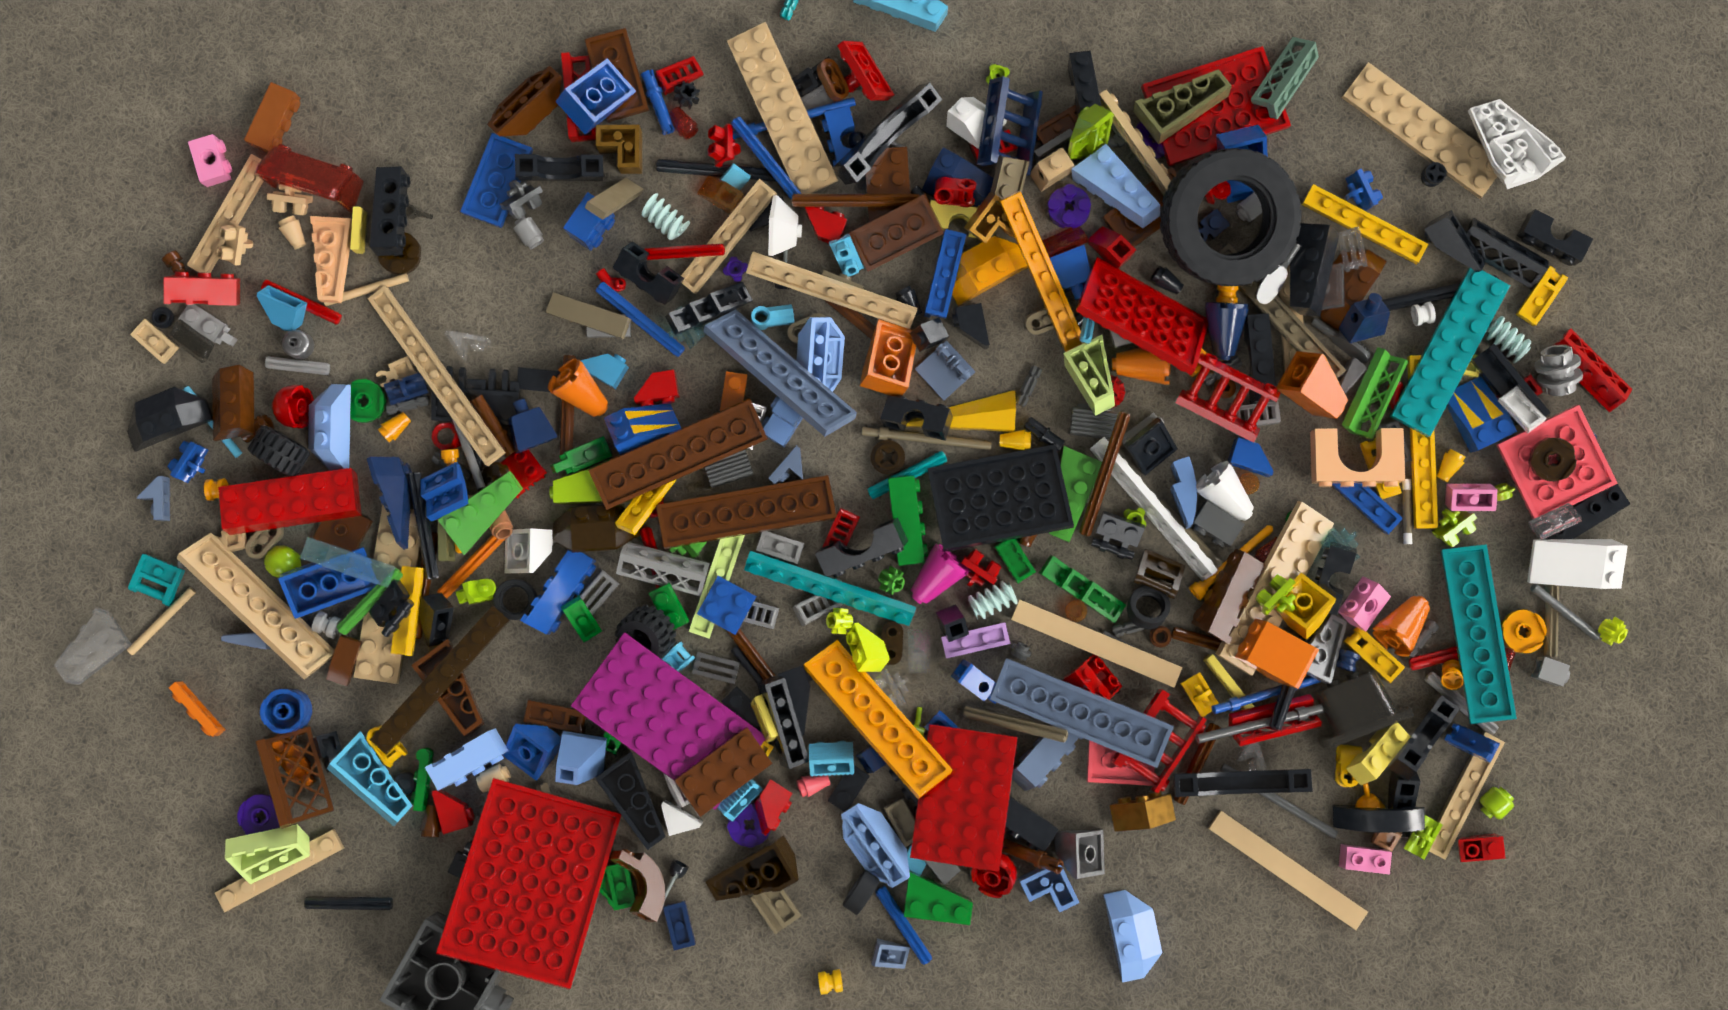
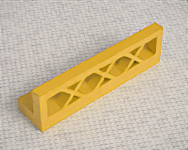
(405, 636)

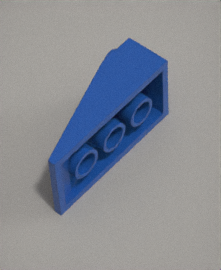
(318, 587)

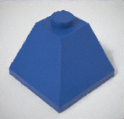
(532, 748)

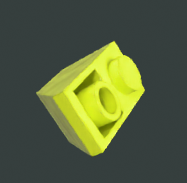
(866, 649)

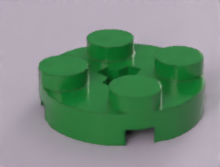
(375, 406)

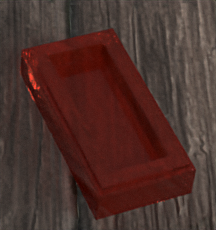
(1065, 241)

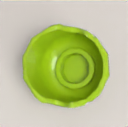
(281, 559)

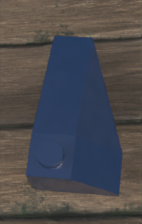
(953, 166)
(393, 482)

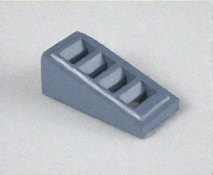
(245, 639)

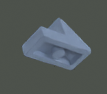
(791, 462)
(159, 492)

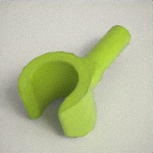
(918, 720)

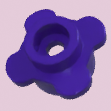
(729, 270)

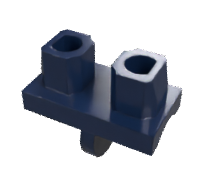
(406, 388)

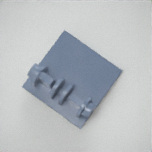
(945, 370)

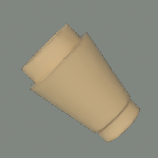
(292, 231)

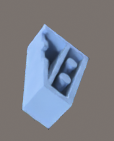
(467, 760)

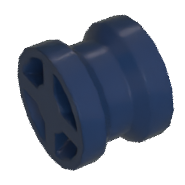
(1347, 660)

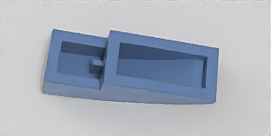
(1184, 490)

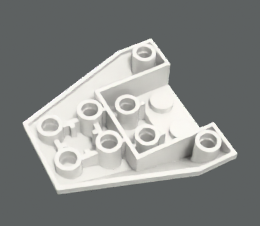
(1513, 145)

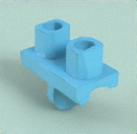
(846, 255)

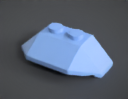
(821, 350)
(331, 426)
(875, 844)
(1133, 934)

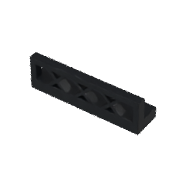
(1511, 250)
(1503, 376)

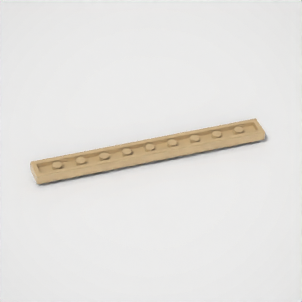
(436, 376)

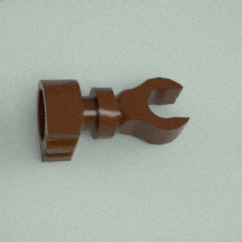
(172, 260)

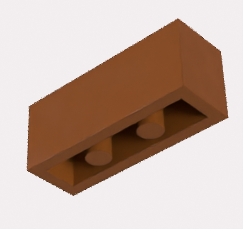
(272, 118)

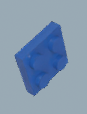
(726, 605)

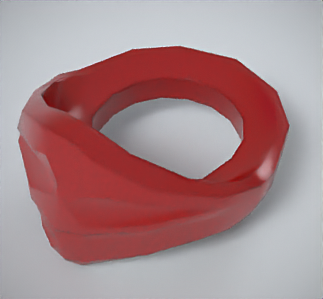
(455, 443)

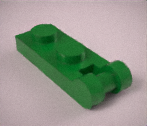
(421, 777)

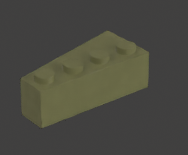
(1175, 108)

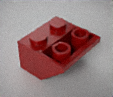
(1094, 677)

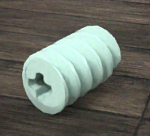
(663, 218)
(1508, 338)
(992, 599)

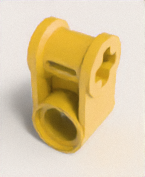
(1344, 756)
(386, 759)

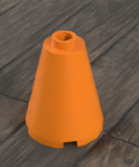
(1142, 366)
(578, 388)
(1403, 626)

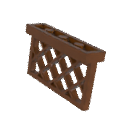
(275, 783)

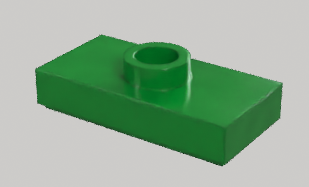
(1015, 560)

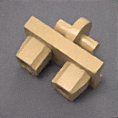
(280, 200)
(235, 244)

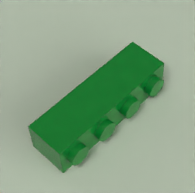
(907, 509)

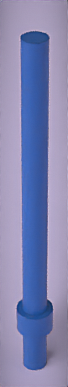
(755, 128)
(1235, 703)

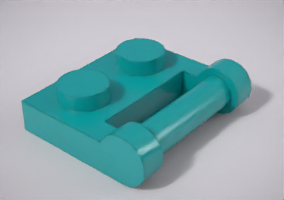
(157, 572)

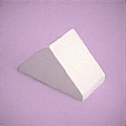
(678, 819)

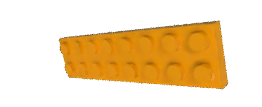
(878, 719)

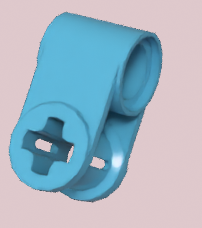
(675, 661)

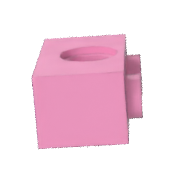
(204, 149)
(1471, 497)
(1364, 603)
(1365, 859)

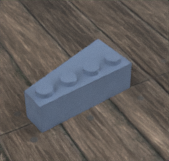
(1040, 760)

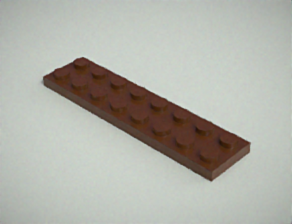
(677, 454)
(745, 511)

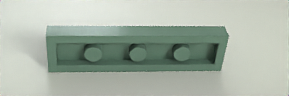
(1291, 76)

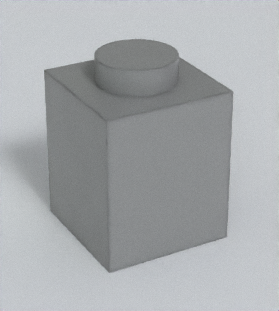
(1551, 671)

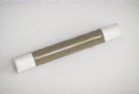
(1407, 511)

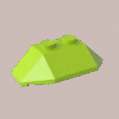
(1090, 131)

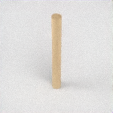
(372, 287)
(161, 621)

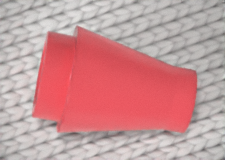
(810, 785)

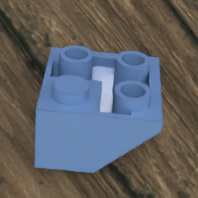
(580, 758)

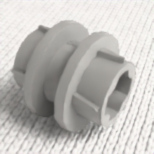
(1558, 370)

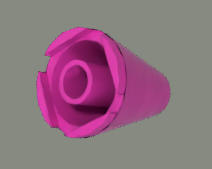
(937, 575)

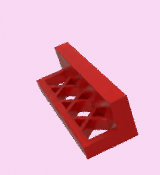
(568, 79)
(1598, 376)
(1266, 711)

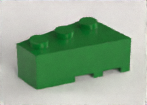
(935, 902)

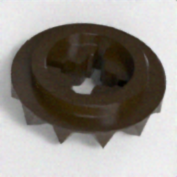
(877, 455)

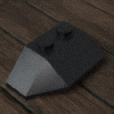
(166, 416)

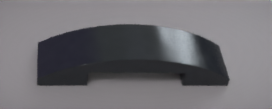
(1379, 819)

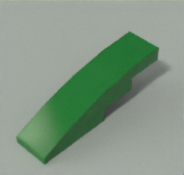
(1082, 589)

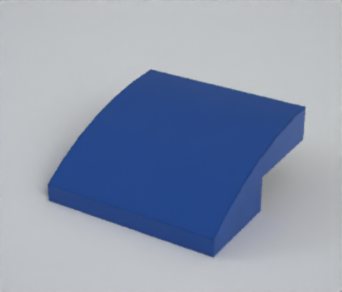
(444, 491)

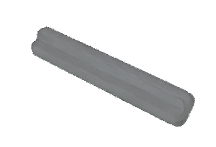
(297, 365)

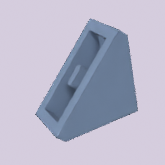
(889, 954)

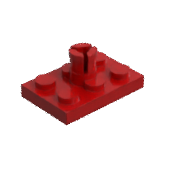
(864, 72)

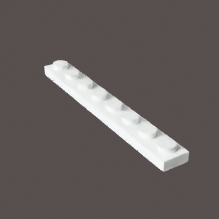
(1157, 513)

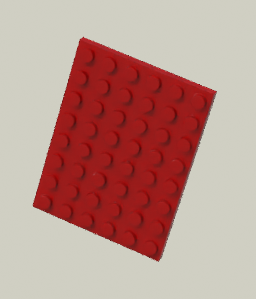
(529, 884)

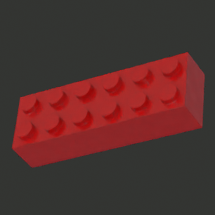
(289, 501)

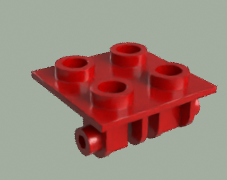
(525, 469)

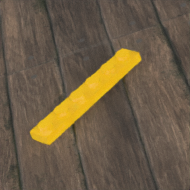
(1370, 225)

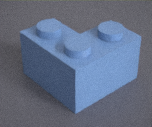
(782, 422)
(1045, 881)

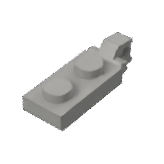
(207, 325)

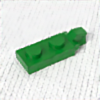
(582, 456)

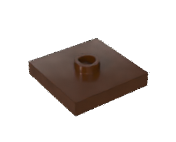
(344, 532)

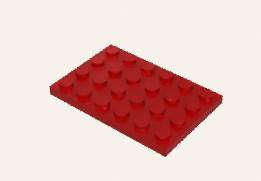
(1245, 74)
(1143, 316)
(967, 811)

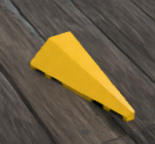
(988, 414)

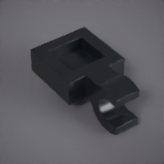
(327, 746)
(458, 863)

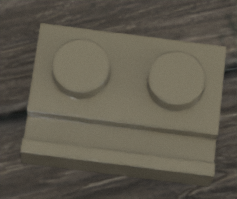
(1009, 176)
(776, 909)

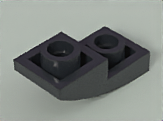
(535, 378)

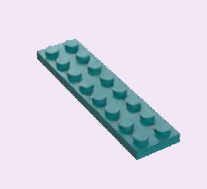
(1449, 351)
(1478, 634)

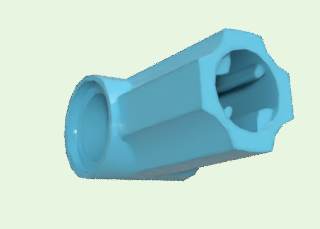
(775, 316)

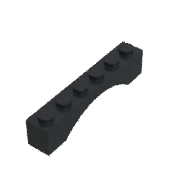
(905, 114)
(1242, 782)

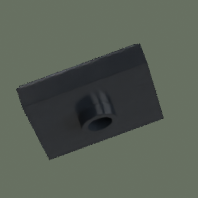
(1151, 446)

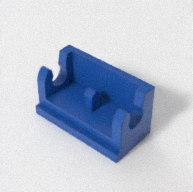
(1472, 743)

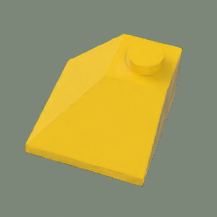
(1310, 605)

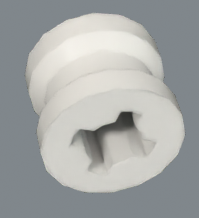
(1423, 314)

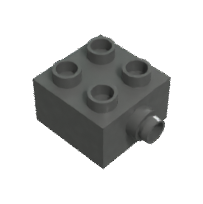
(440, 982)

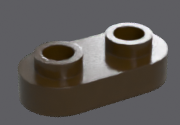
(893, 643)

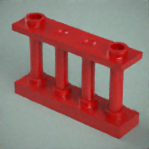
(1228, 418)
(1160, 702)

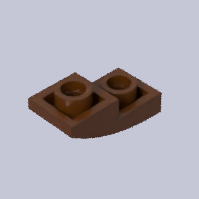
(344, 660)

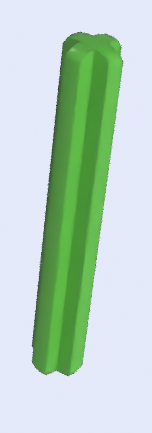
(365, 605)

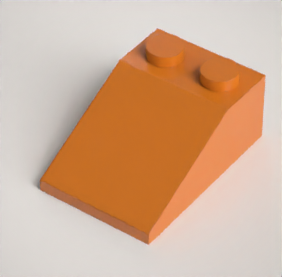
(889, 359)

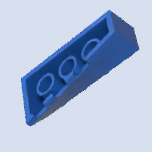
(559, 591)

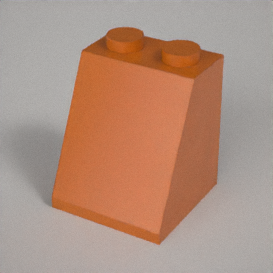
(1313, 385)
(1276, 653)

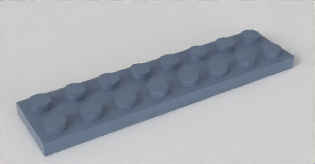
(780, 372)
(1082, 712)

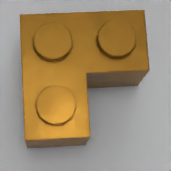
(625, 141)
(988, 218)
(1143, 812)

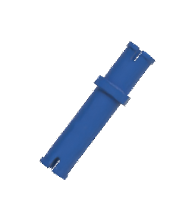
(655, 92)

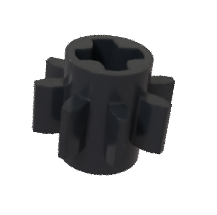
(683, 99)

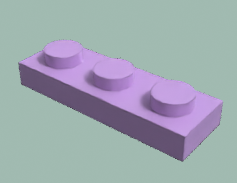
(977, 640)

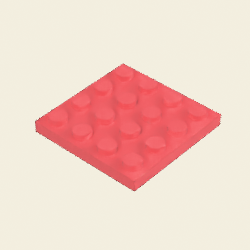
(1588, 478)

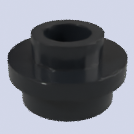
(156, 317)

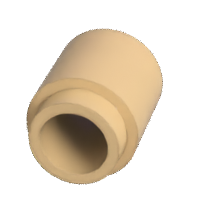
(498, 772)

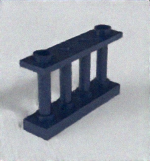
(993, 123)

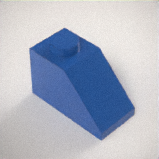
(1249, 457)

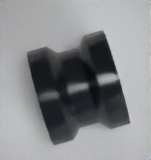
(1438, 173)

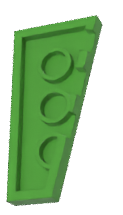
(1079, 478)
(483, 508)

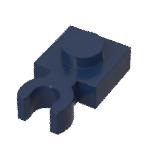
(1213, 225)

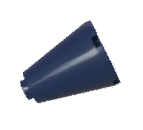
(1225, 326)

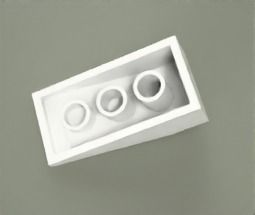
(1577, 563)

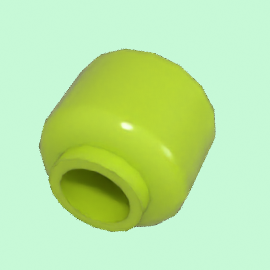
(1496, 803)

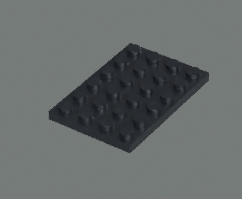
(1000, 498)

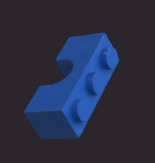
(837, 124)

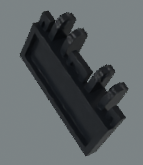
(499, 400)

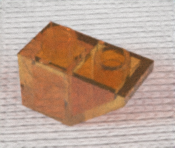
(720, 194)

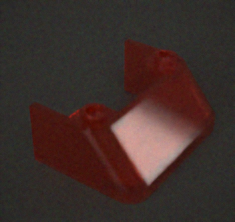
(310, 176)

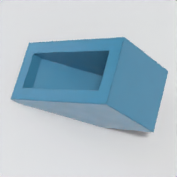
(282, 308)
(607, 368)

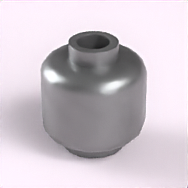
(298, 344)

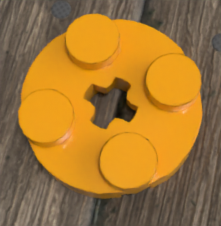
(1534, 635)

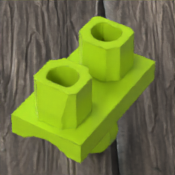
(1452, 524)
(1282, 587)
(476, 591)
(1421, 841)

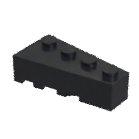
(1312, 267)
(630, 796)

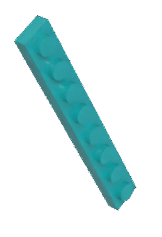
(829, 588)

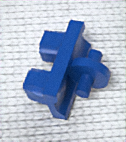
(1361, 190)
(189, 463)

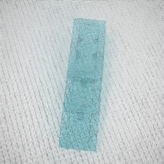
(347, 562)

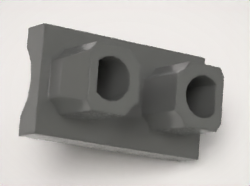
(520, 196)

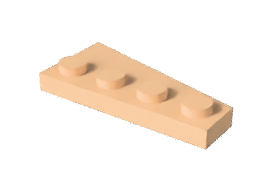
(332, 249)

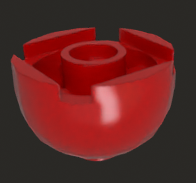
(292, 406)
(995, 883)

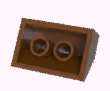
(233, 403)

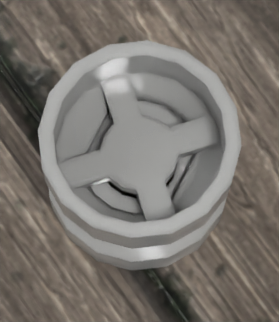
(326, 624)

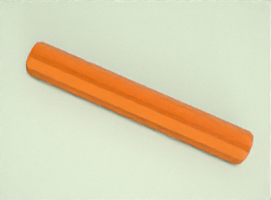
(470, 566)

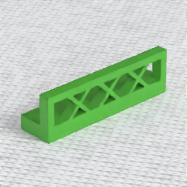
(1367, 393)

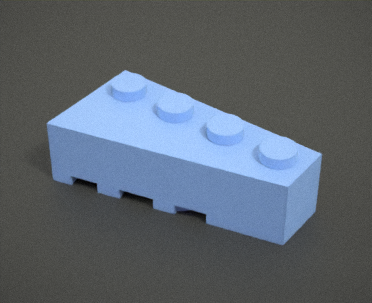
(1118, 187)

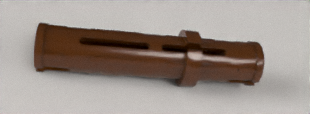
(493, 424)
(1039, 859)

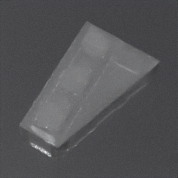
(93, 648)

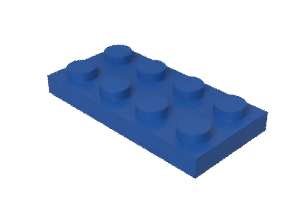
(493, 180)

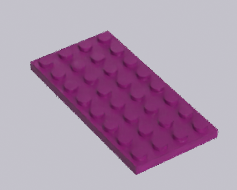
(656, 709)

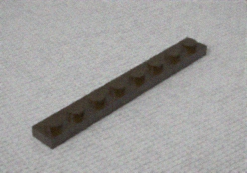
(439, 680)

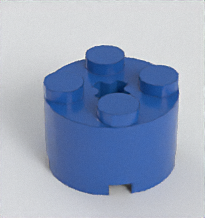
(273, 708)

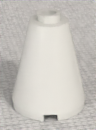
(1225, 491)

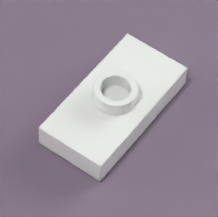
(1522, 409)

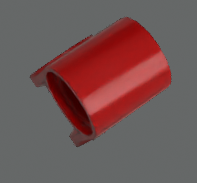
(955, 191)

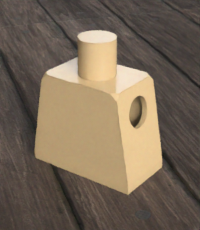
(1053, 169)

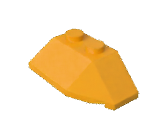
(986, 267)

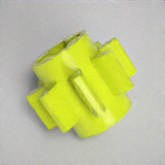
(839, 621)
(1612, 631)

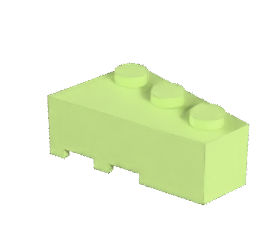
(1091, 374)
(267, 851)

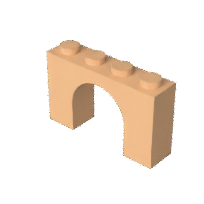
(1328, 468)

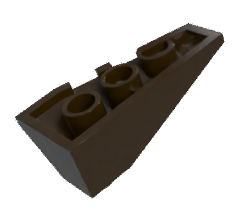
(763, 871)

